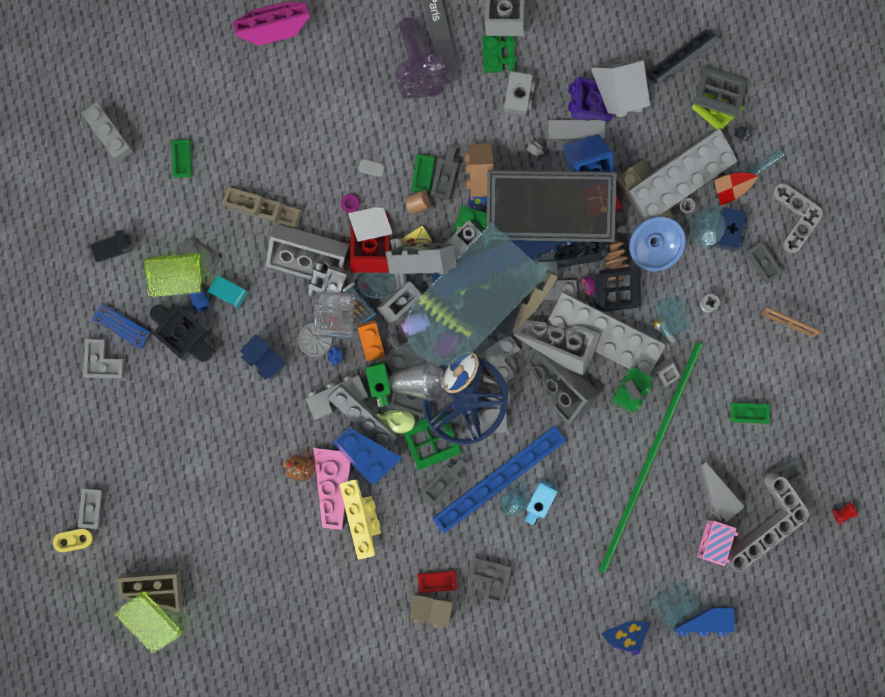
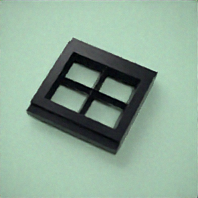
(635, 288)

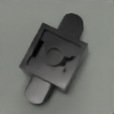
(181, 333)

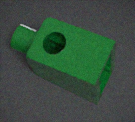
(376, 374)

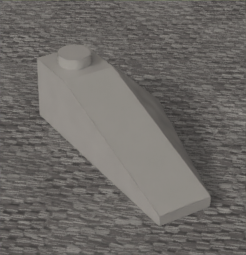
(564, 345)

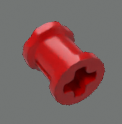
(844, 513)

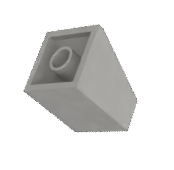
(622, 86)

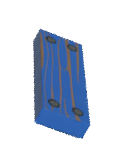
(121, 326)

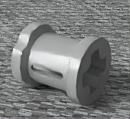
(706, 308)

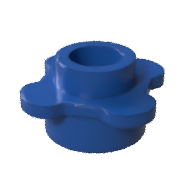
(334, 355)

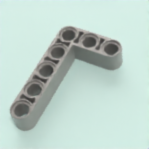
(772, 525)

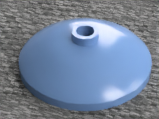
(665, 249)

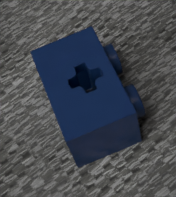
(736, 219)

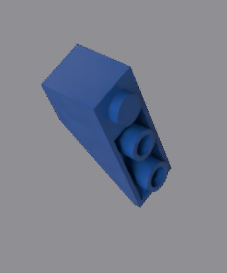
(711, 620)

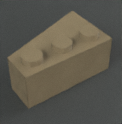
(160, 586)

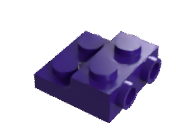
(587, 101)

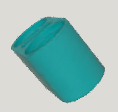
(227, 291)

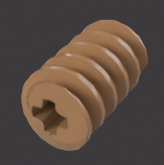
(615, 259)

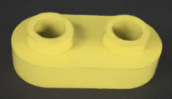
(73, 540)

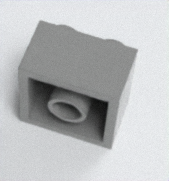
(504, 17)

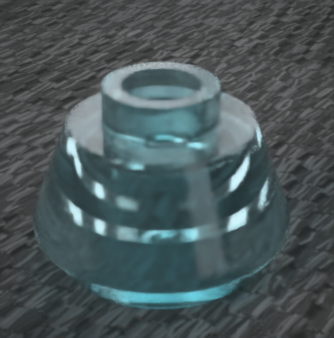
(512, 503)

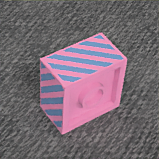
(716, 542)

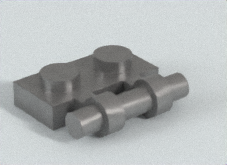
(333, 277)

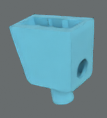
(543, 493)

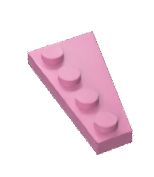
(331, 471)

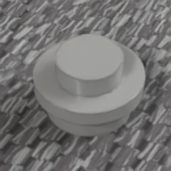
(535, 149)

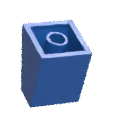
(588, 155)

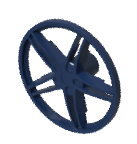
(469, 402)

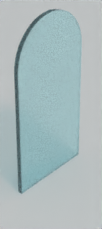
(471, 298)

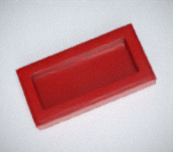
(437, 581)

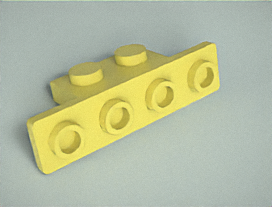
(361, 518)

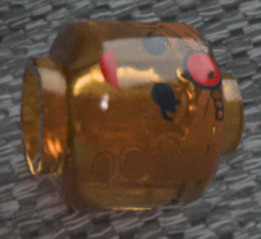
(299, 468)

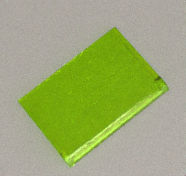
(173, 274)
(148, 623)

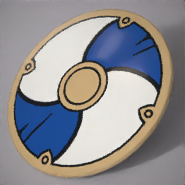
(460, 374)

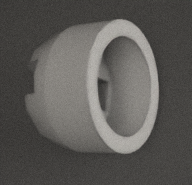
(683, 205)

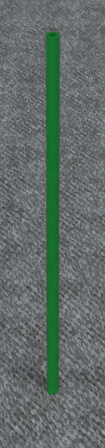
(650, 458)

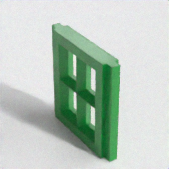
(437, 456)

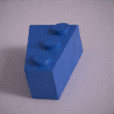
(366, 455)

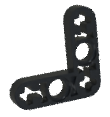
(568, 255)

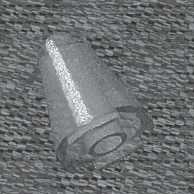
(419, 381)

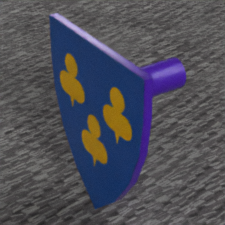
(627, 636)

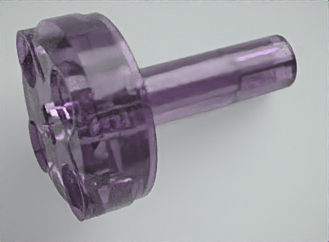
(422, 72)

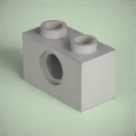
(518, 82)

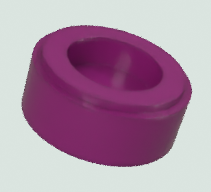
(350, 203)
(588, 284)

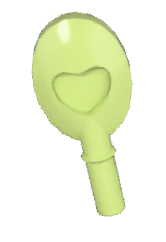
(398, 420)

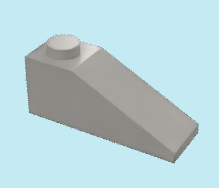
(721, 498)

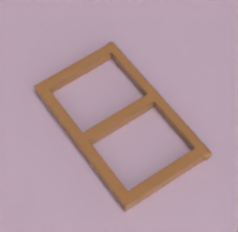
(790, 321)

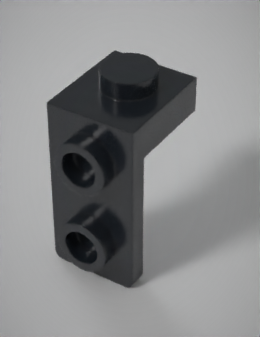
(112, 246)

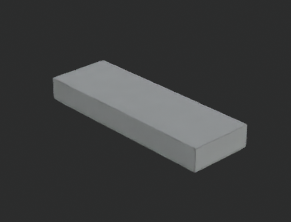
(575, 129)

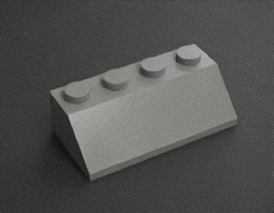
(298, 252)

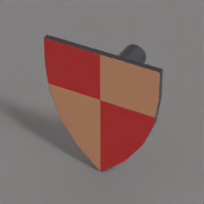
(733, 185)

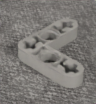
(803, 212)

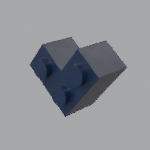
(258, 353)

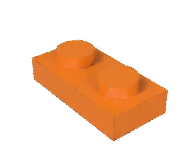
(371, 340)

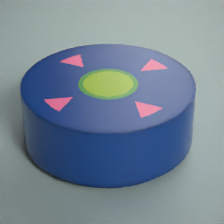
(477, 203)

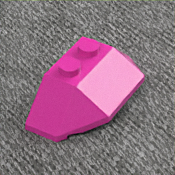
(272, 22)

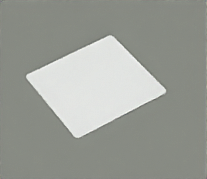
(370, 223)

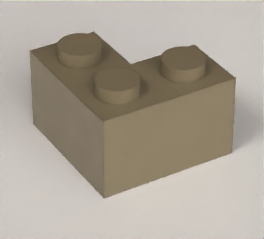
(431, 609)

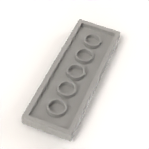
(682, 175)
(616, 340)

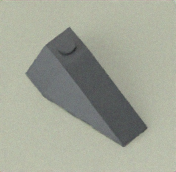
(568, 389)

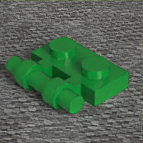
(492, 54)

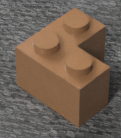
(478, 162)

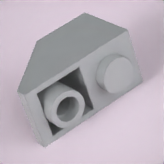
(463, 238)

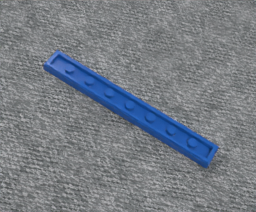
(499, 479)

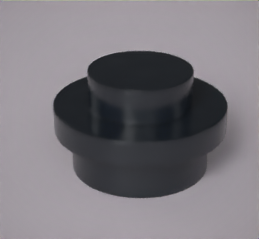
(742, 133)

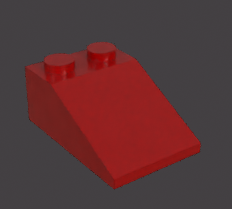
(369, 254)

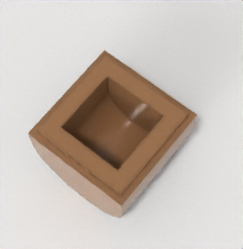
(418, 202)

